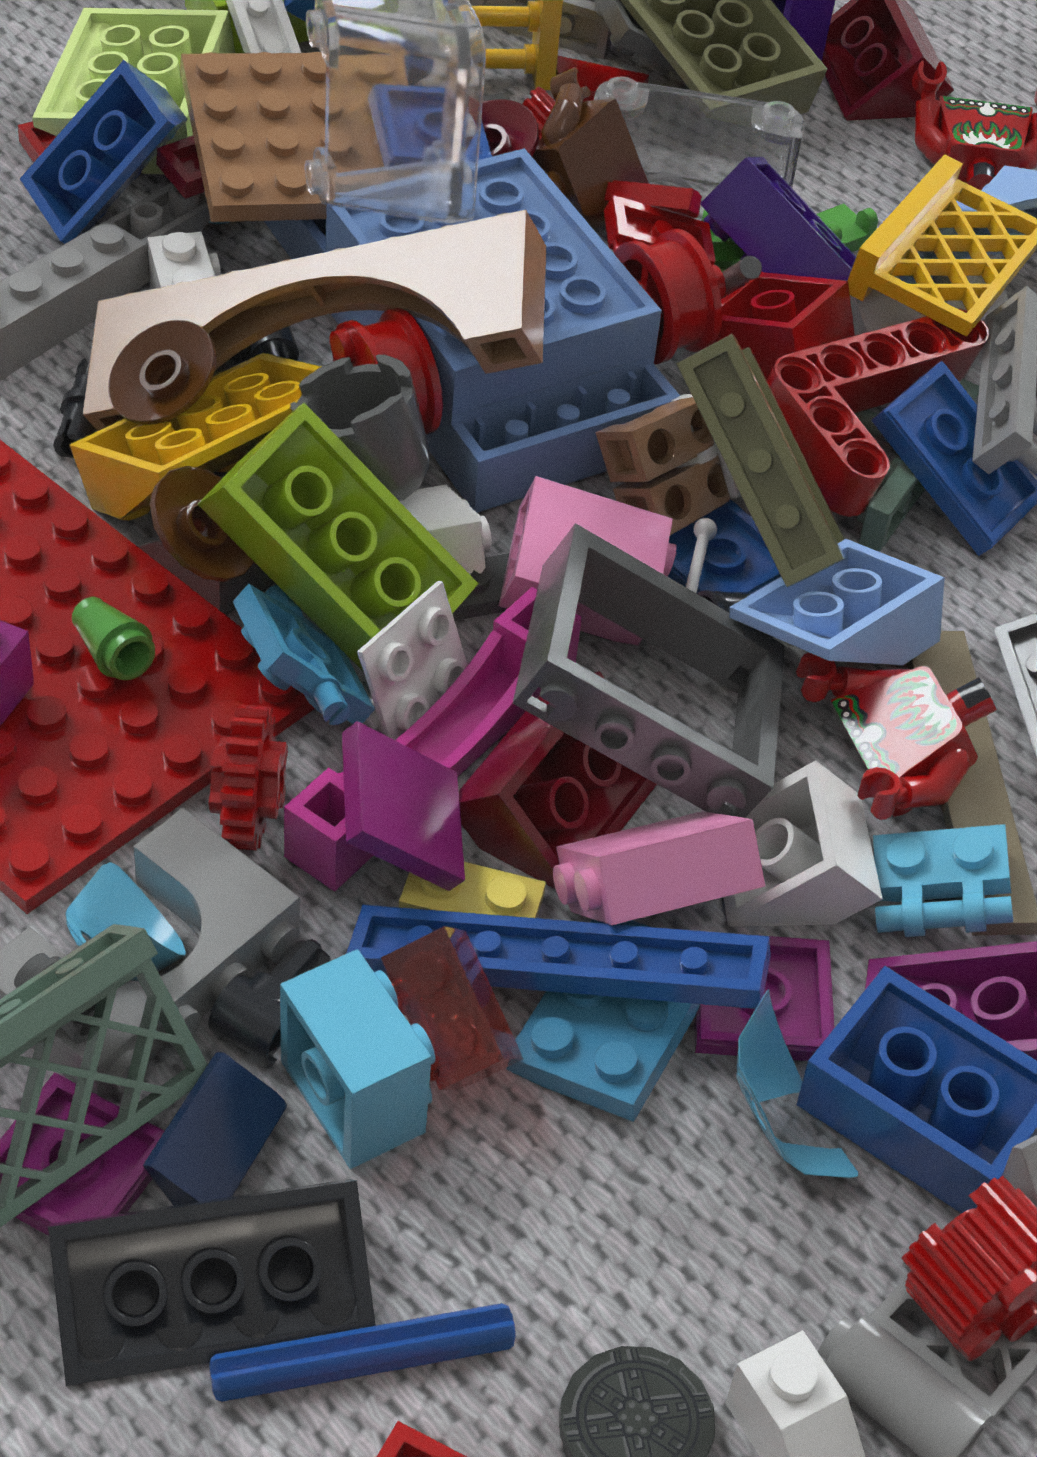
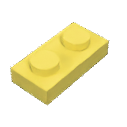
(481, 893)

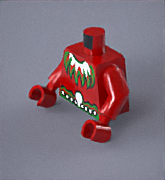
(972, 131)
(902, 729)

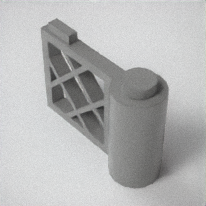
(918, 1382)

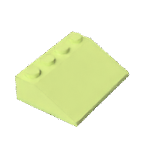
(142, 37)

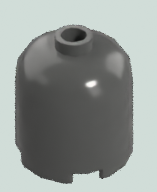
(374, 416)

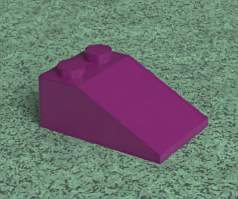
(983, 983)

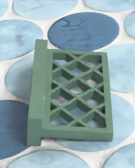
(52, 1000)

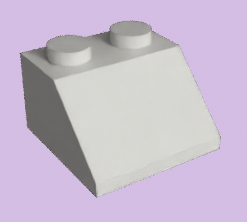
(810, 854)

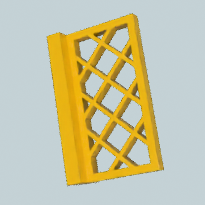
(915, 227)

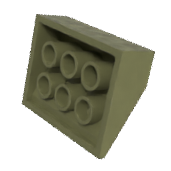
(733, 48)

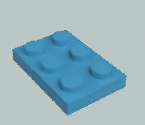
(601, 1046)

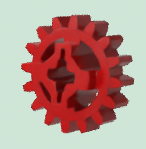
(248, 776)

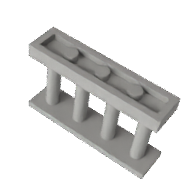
(1008, 386)

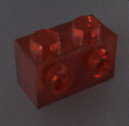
(451, 999)

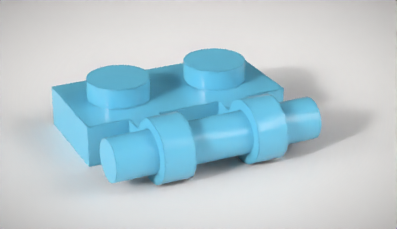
(942, 866)

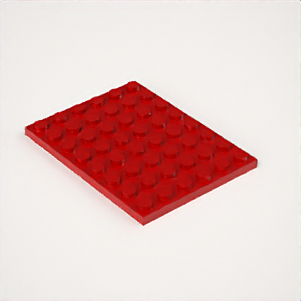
(92, 753)

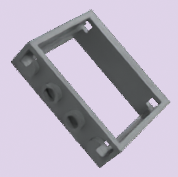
(626, 727)

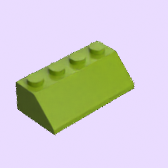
(330, 532)

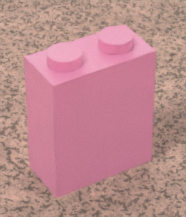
(547, 517)
(658, 867)

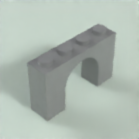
(222, 896)

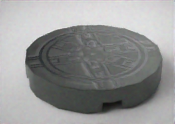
(636, 1406)

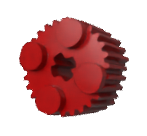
(979, 1270)

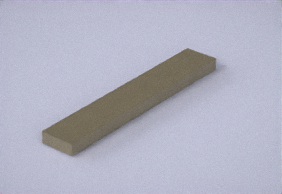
(982, 793)

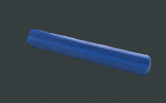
(361, 1352)

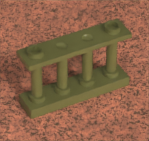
(763, 459)

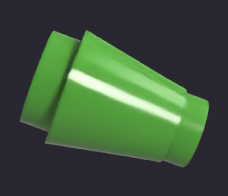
(115, 640)

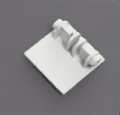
(412, 662)

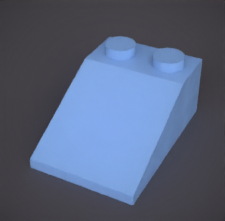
(853, 611)

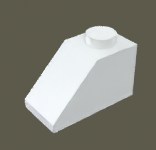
(793, 1403)

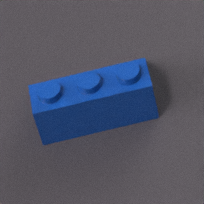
(102, 151)
(923, 1089)

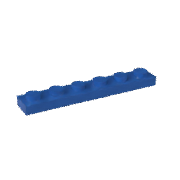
(585, 955)

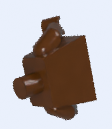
(586, 147)

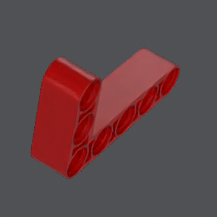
(833, 381)

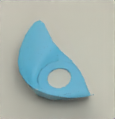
(116, 899)
(769, 1072)

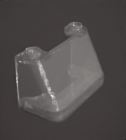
(399, 107)
(703, 132)

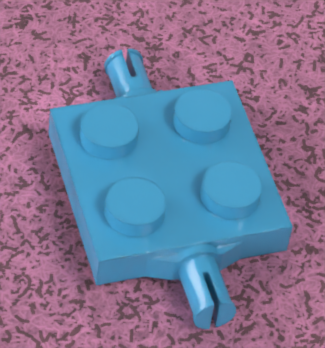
(301, 655)

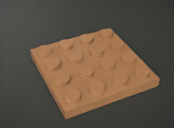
(255, 129)

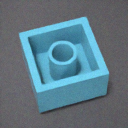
(356, 1057)

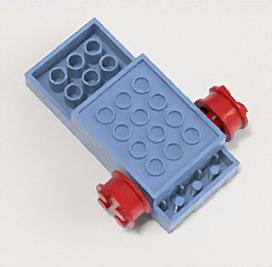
(603, 335)

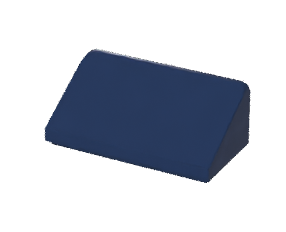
(215, 1134)

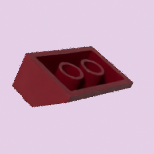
(873, 56)
(546, 793)

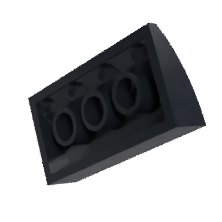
(208, 1279)

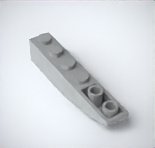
(63, 288)

